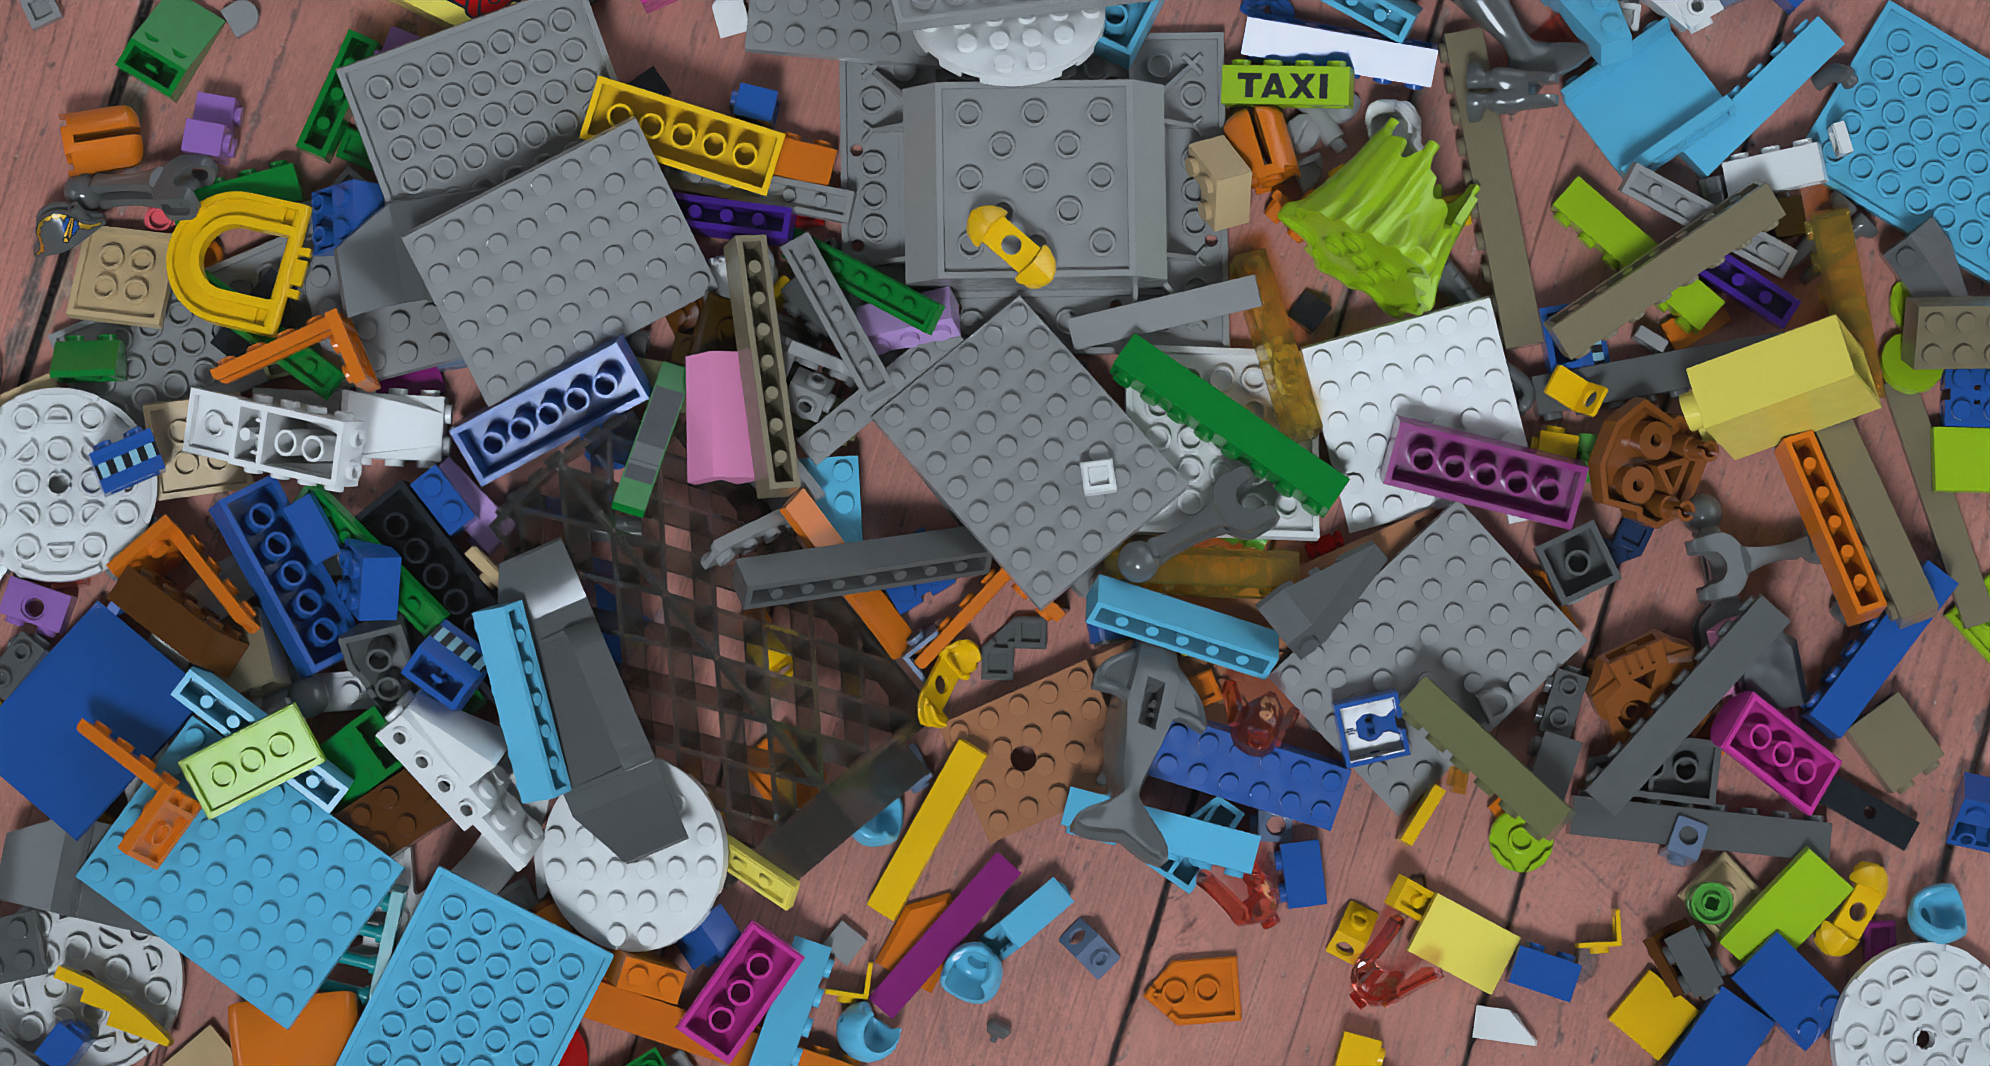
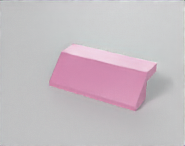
(716, 420)

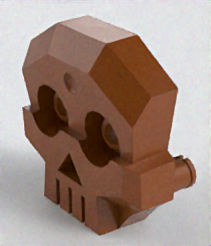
(1664, 471)
(1616, 682)

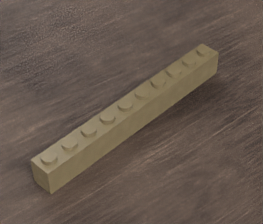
(1496, 209)

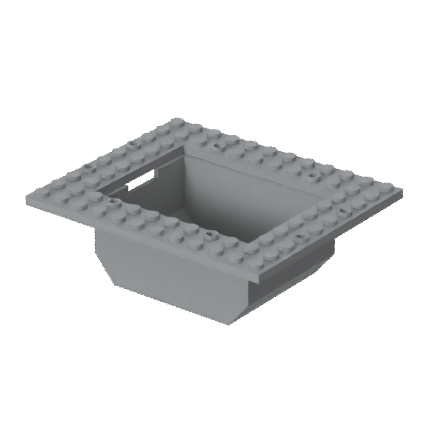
(1071, 161)

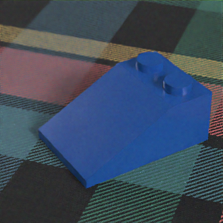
(1788, 990)

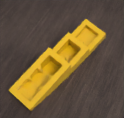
(123, 1011)

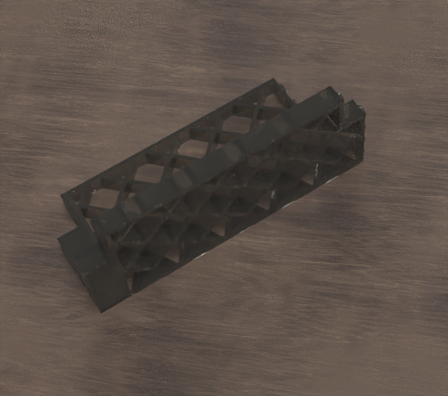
(742, 689)

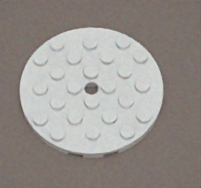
(1018, 48)
(72, 531)
(647, 900)
(126, 960)
(1913, 991)

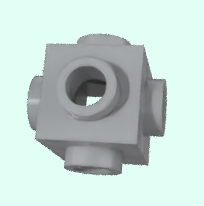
(810, 394)

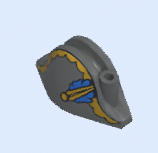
(64, 226)

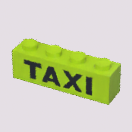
(1288, 85)

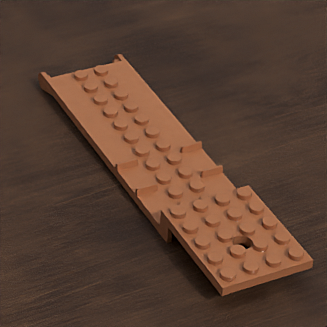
(1067, 718)

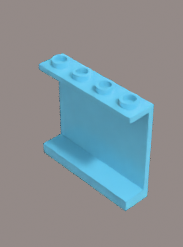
(1648, 103)

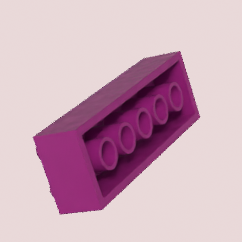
(1484, 472)

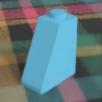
(1027, 918)

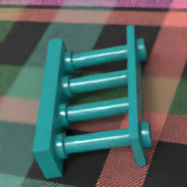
(386, 935)

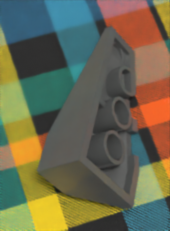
(1925, 263)
(1313, 608)
(377, 656)
(1686, 775)

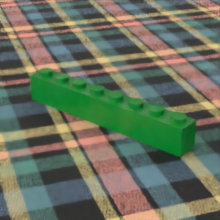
(1228, 426)

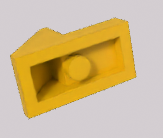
(1409, 897)

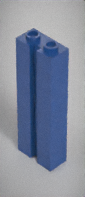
(1721, 1034)

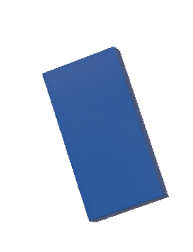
(313, 528)

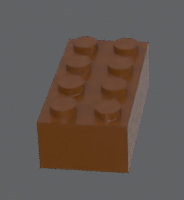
(179, 620)
(395, 814)

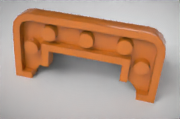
(313, 1039)

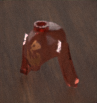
(1258, 724)
(1257, 908)
(1393, 987)

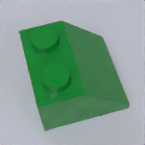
(89, 360)

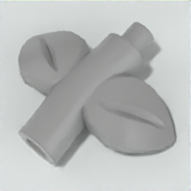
(1322, 124)

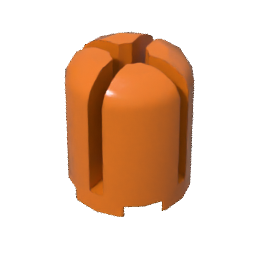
(102, 139)
(1274, 142)

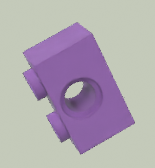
(56, 612)

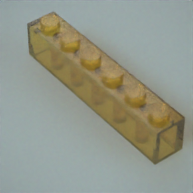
(1842, 280)
(1278, 351)
(1217, 572)

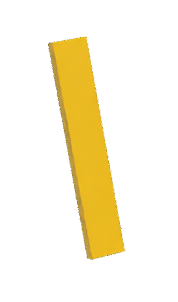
(927, 829)

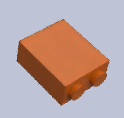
(646, 975)

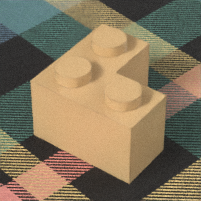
(1222, 180)

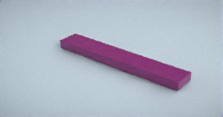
(944, 935)

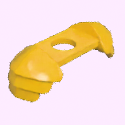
(1033, 263)
(953, 663)
(1844, 933)

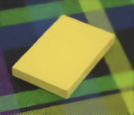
(1463, 943)

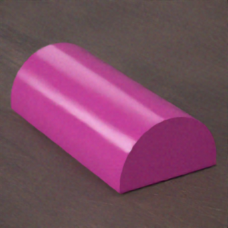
(1774, 750)
(740, 991)

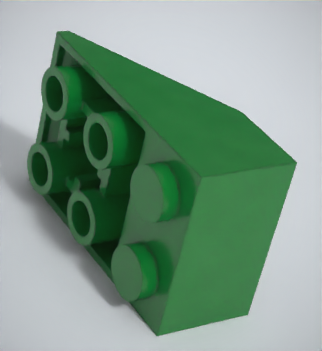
(170, 46)
(361, 755)

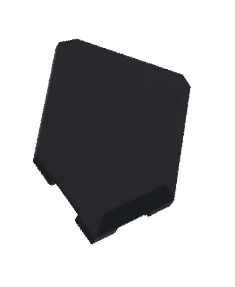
(1777, 674)

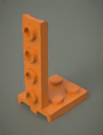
(334, 326)
(163, 549)
(971, 607)
(162, 817)

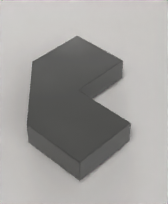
(1018, 633)

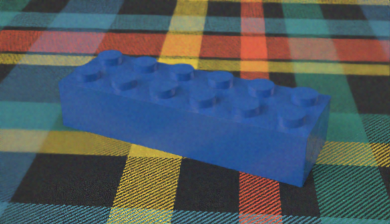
(552, 410)
(290, 589)
(1867, 664)
(1285, 783)

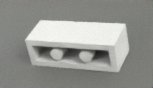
(1781, 169)

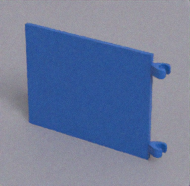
(92, 674)

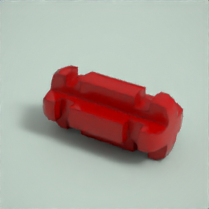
(1324, 544)

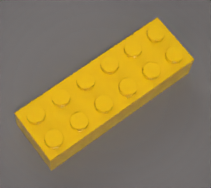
(689, 135)

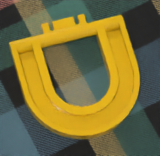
(238, 211)

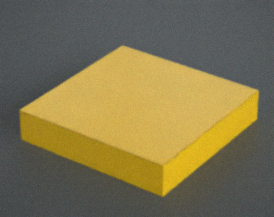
(1420, 815)
(1653, 1015)

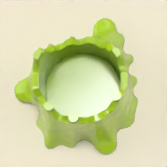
(1383, 224)

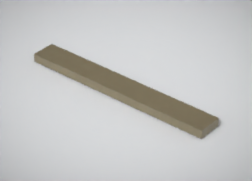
(1939, 509)

